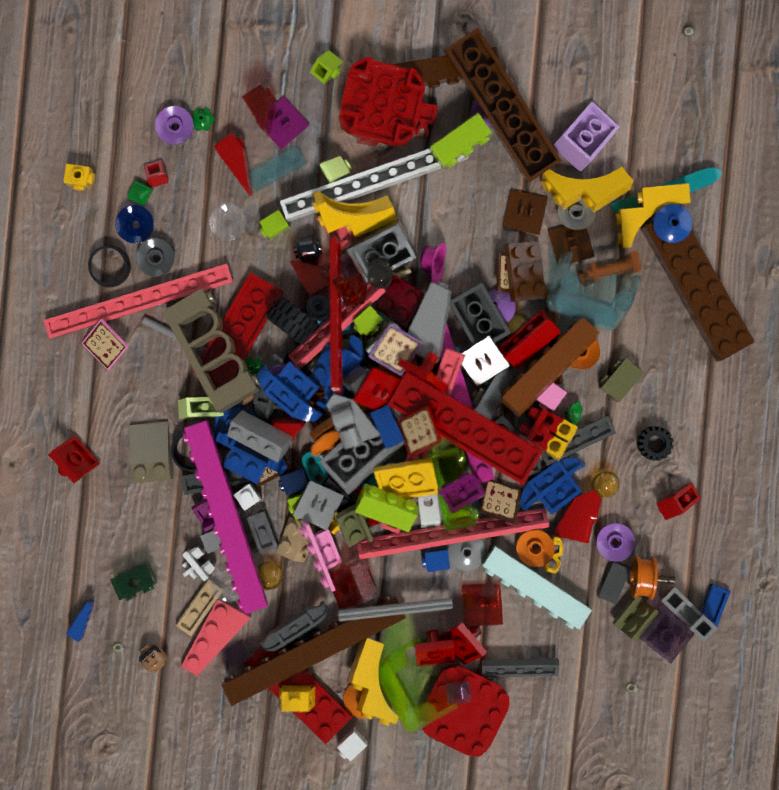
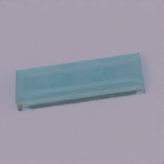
(277, 169)

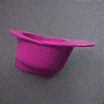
(433, 261)

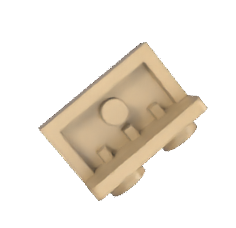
(293, 543)

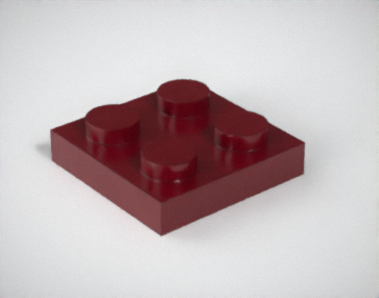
(401, 301)

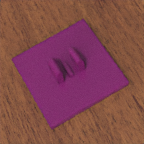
(286, 124)

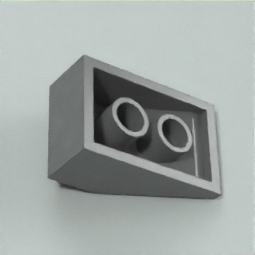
(387, 242)

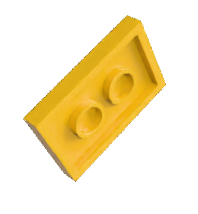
(408, 478)

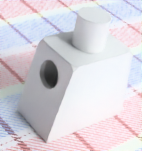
(429, 515)

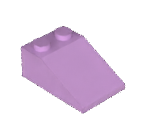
(586, 136)

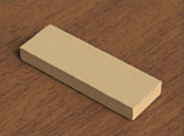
(197, 610)

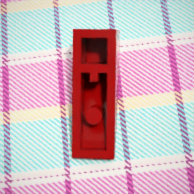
(236, 159)

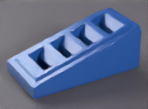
(79, 625)

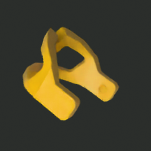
(557, 541)

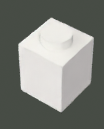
(247, 496)
(351, 745)

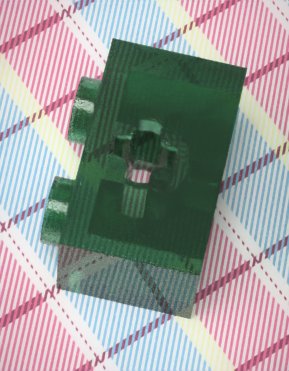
(142, 573)

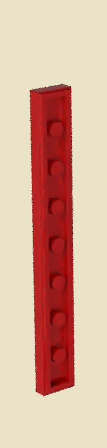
(335, 318)

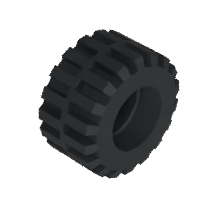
(291, 320)

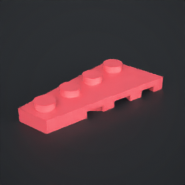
(216, 632)

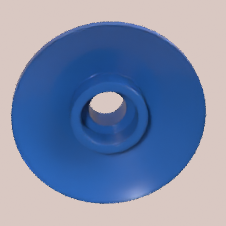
(664, 228)

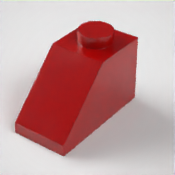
(289, 425)
(678, 501)

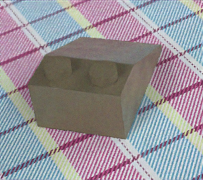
(150, 452)

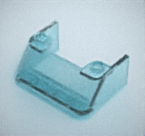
(567, 301)

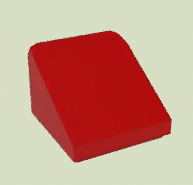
(156, 174)

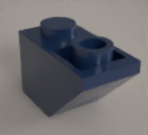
(293, 481)

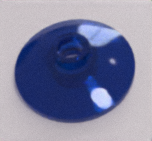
(125, 221)

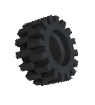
(666, 443)

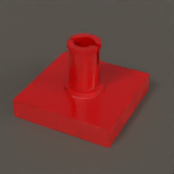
(424, 371)
(73, 459)
(466, 645)
(434, 651)

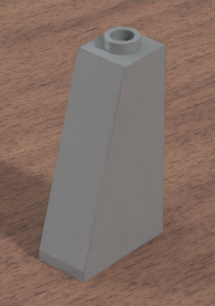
(431, 320)

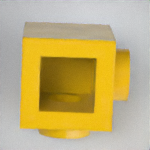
(79, 177)

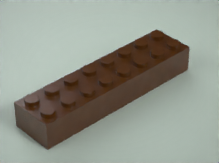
(502, 105)
(701, 293)

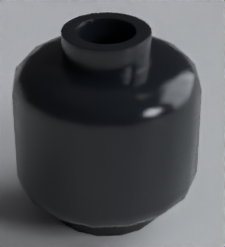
(307, 249)

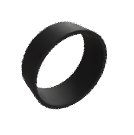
(127, 267)
(175, 457)

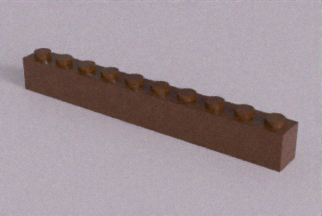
(305, 654)

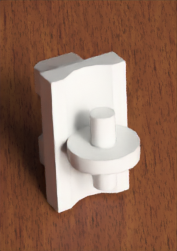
(202, 570)

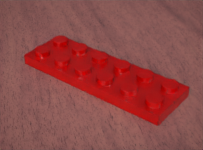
(244, 324)
(326, 716)

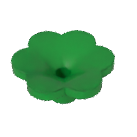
(204, 123)
(255, 363)
(574, 412)

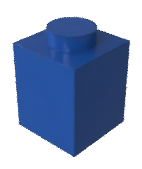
(436, 560)

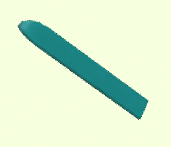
(696, 181)

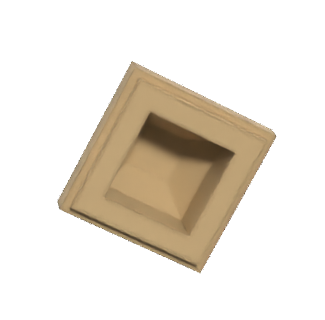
(402, 271)

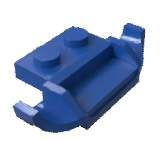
(322, 372)
(290, 391)
(247, 461)
(553, 486)

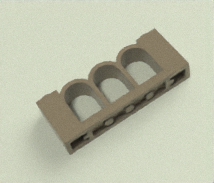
(185, 312)

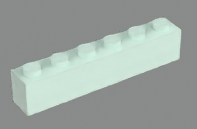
(536, 587)

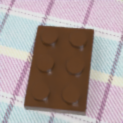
(525, 271)

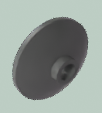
(148, 250)

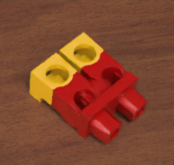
(544, 431)

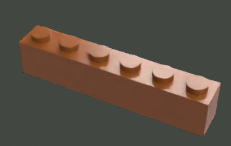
(550, 366)

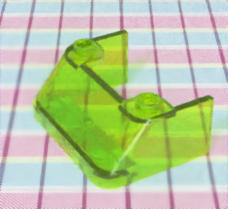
(448, 467)
(411, 717)

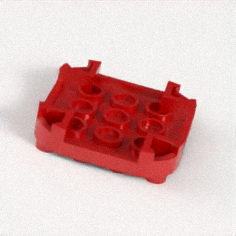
(381, 102)
(474, 723)

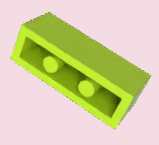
(461, 142)
(386, 507)

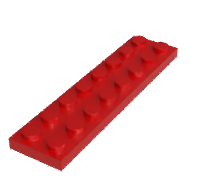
(468, 428)

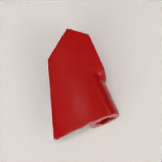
(579, 518)

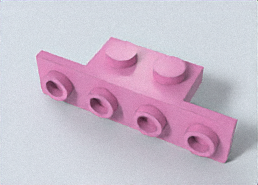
(324, 551)

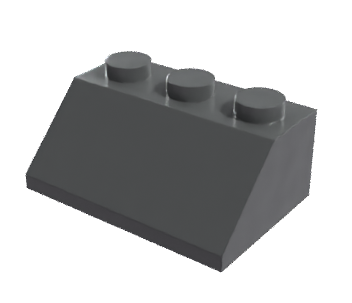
(478, 315)

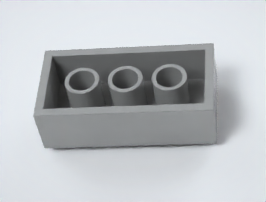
(356, 464)

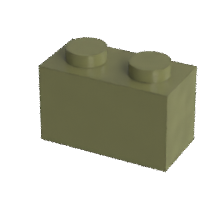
(620, 380)

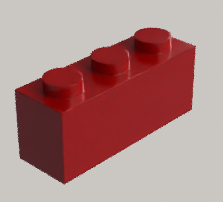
(529, 339)

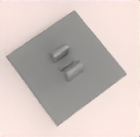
(318, 505)

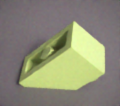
(335, 169)
(196, 408)

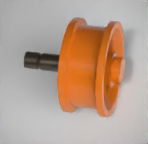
(645, 576)

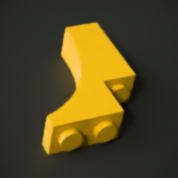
(594, 192)
(651, 201)
(357, 217)
(365, 676)

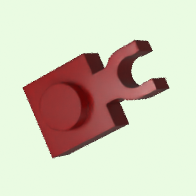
(426, 116)

